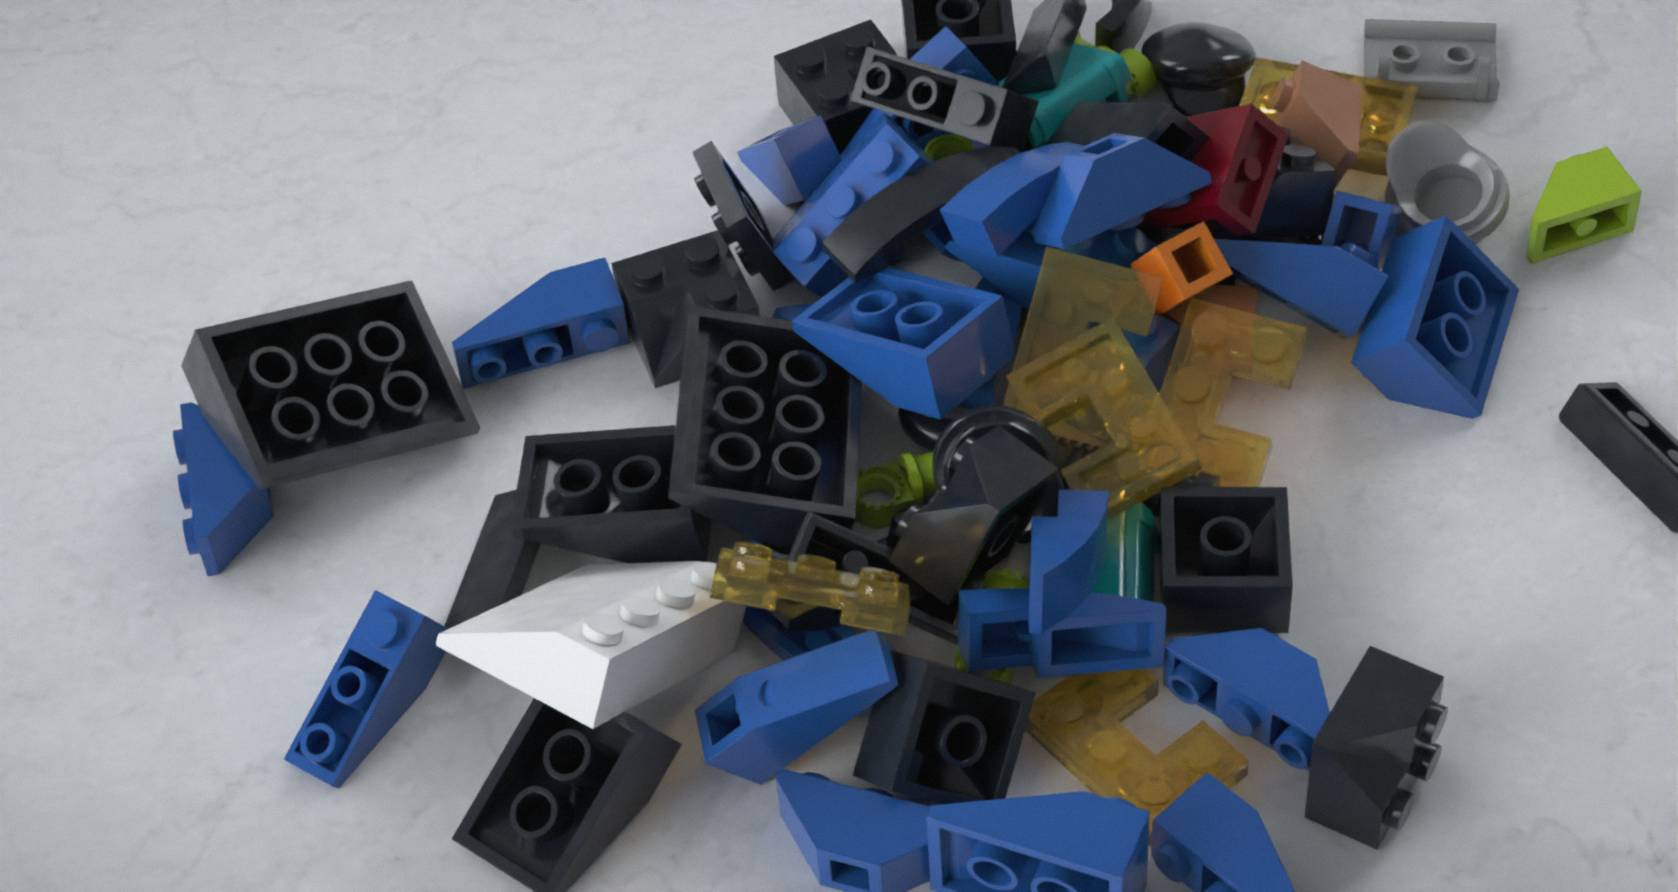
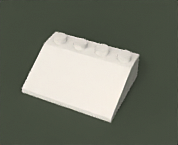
(603, 636)

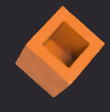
(1187, 264)

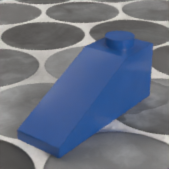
(1314, 280)

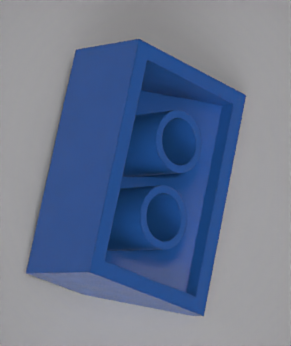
(870, 166)
(1436, 322)

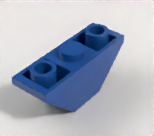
(1111, 188)
(222, 496)
(1254, 686)
(855, 834)

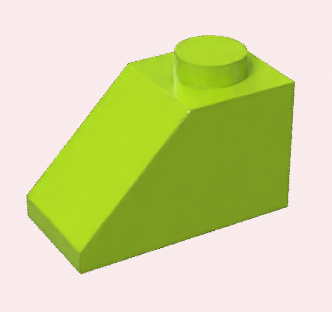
(1582, 205)

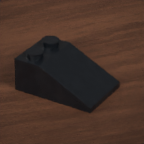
(606, 497)
(563, 794)

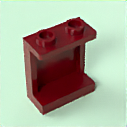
(1242, 166)

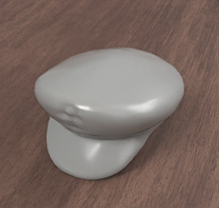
(1441, 175)

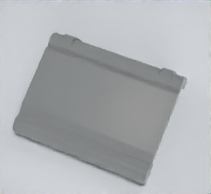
(1437, 56)

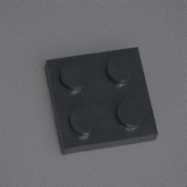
(738, 217)

